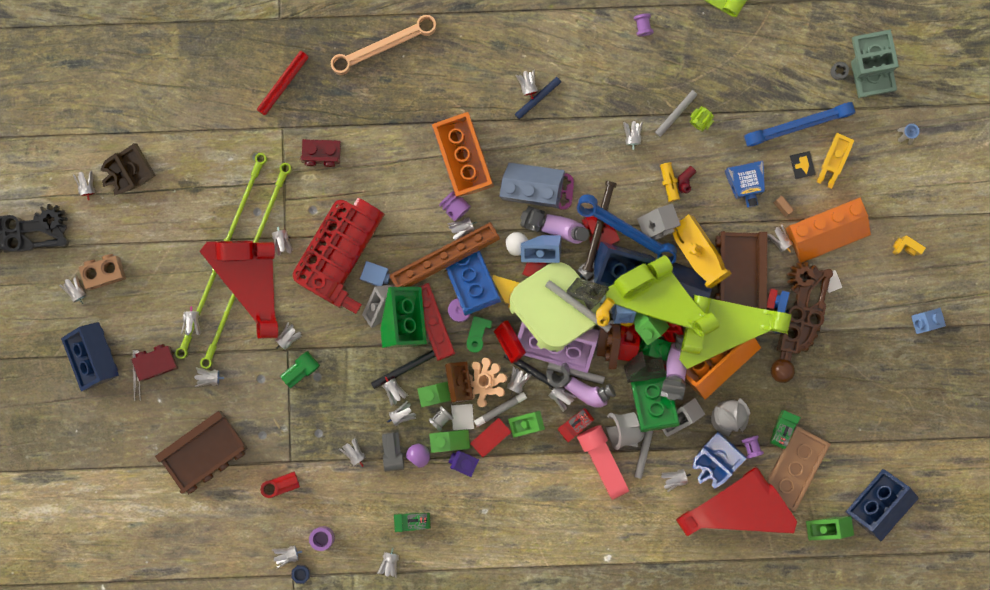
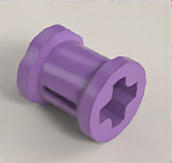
(643, 25)
(752, 446)

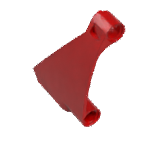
(249, 275)
(744, 505)

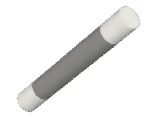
(500, 409)

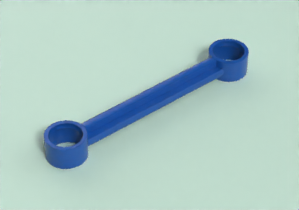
(760, 136)
(624, 228)

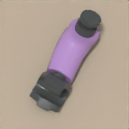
(555, 225)
(674, 384)
(590, 395)

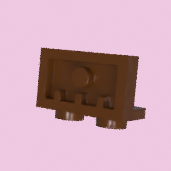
(609, 345)
(459, 382)

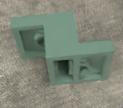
(874, 63)

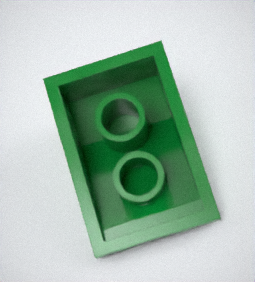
(403, 318)

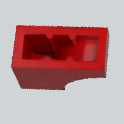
(629, 343)

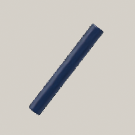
(537, 98)

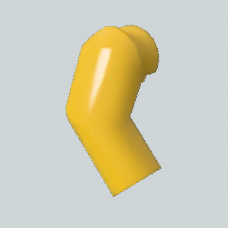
(603, 312)

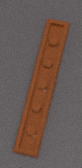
(445, 256)

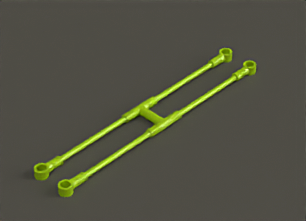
(254, 174)

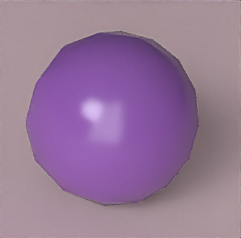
(418, 455)

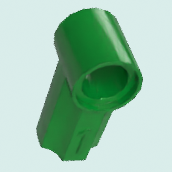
(303, 366)

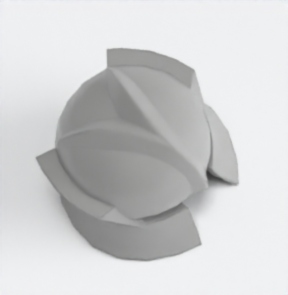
(730, 416)
(626, 432)

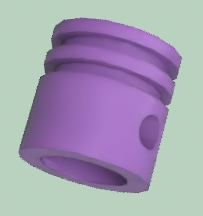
(454, 206)
(456, 312)
(321, 538)

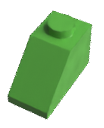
(649, 327)
(449, 441)
(830, 528)

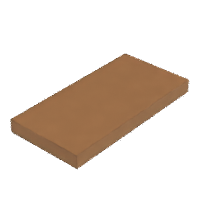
(797, 466)

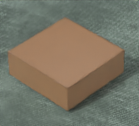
(783, 206)

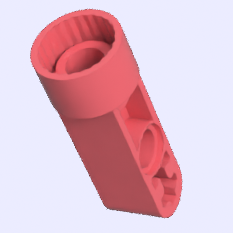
(594, 442)

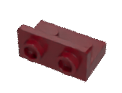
(320, 152)

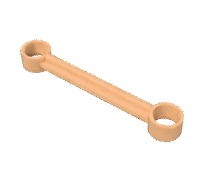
(383, 44)

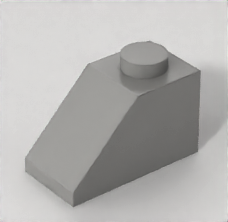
(375, 306)
(687, 414)

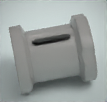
(441, 419)

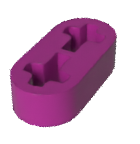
(569, 192)

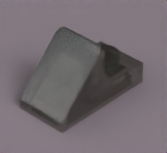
(587, 291)
(641, 369)

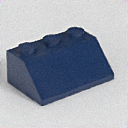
(614, 261)
(691, 281)
(90, 356)
(882, 504)

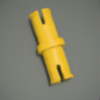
(669, 182)

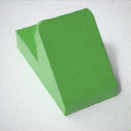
(434, 394)
(526, 424)

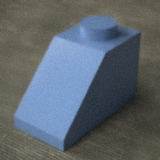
(542, 249)

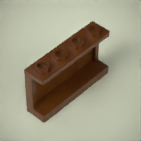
(747, 260)
(202, 452)

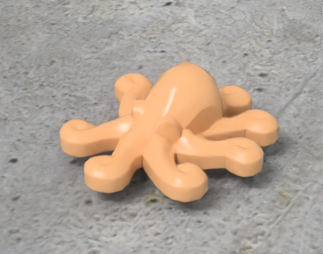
(486, 380)

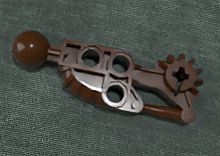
(805, 332)

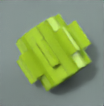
(701, 119)

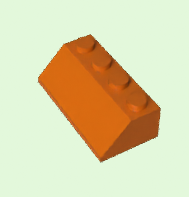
(463, 155)
(829, 230)
(715, 371)

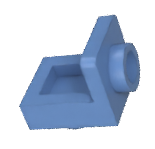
(928, 321)

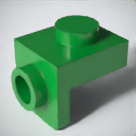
(656, 349)

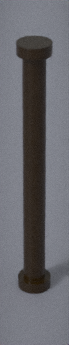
(598, 228)

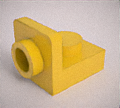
(910, 245)

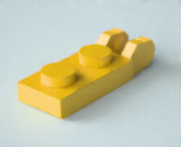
(835, 158)

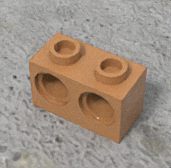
(103, 277)

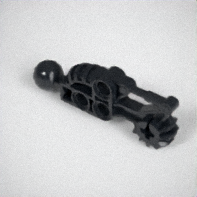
(38, 224)

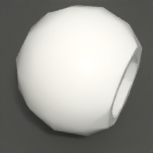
(514, 242)

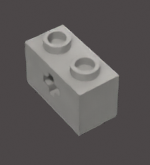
(659, 222)

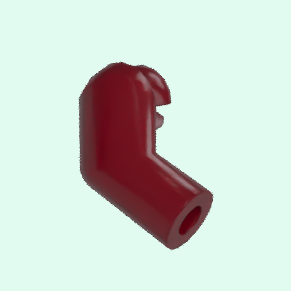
(683, 180)

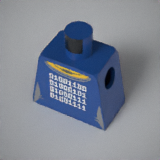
(747, 181)

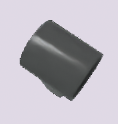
(392, 454)

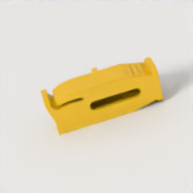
(700, 251)

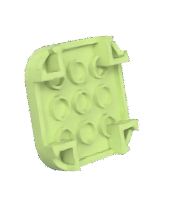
(545, 313)

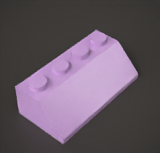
(576, 354)

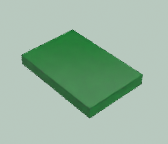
(652, 409)

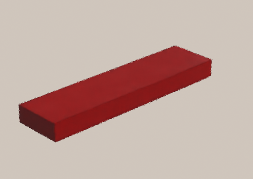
(435, 326)

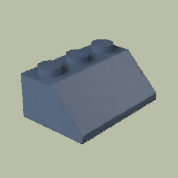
(532, 185)

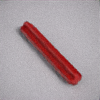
(282, 83)

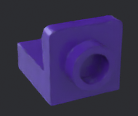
(463, 463)

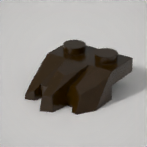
(127, 170)

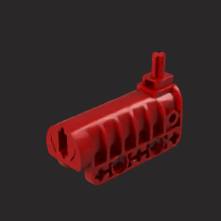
(339, 253)

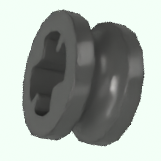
(840, 65)

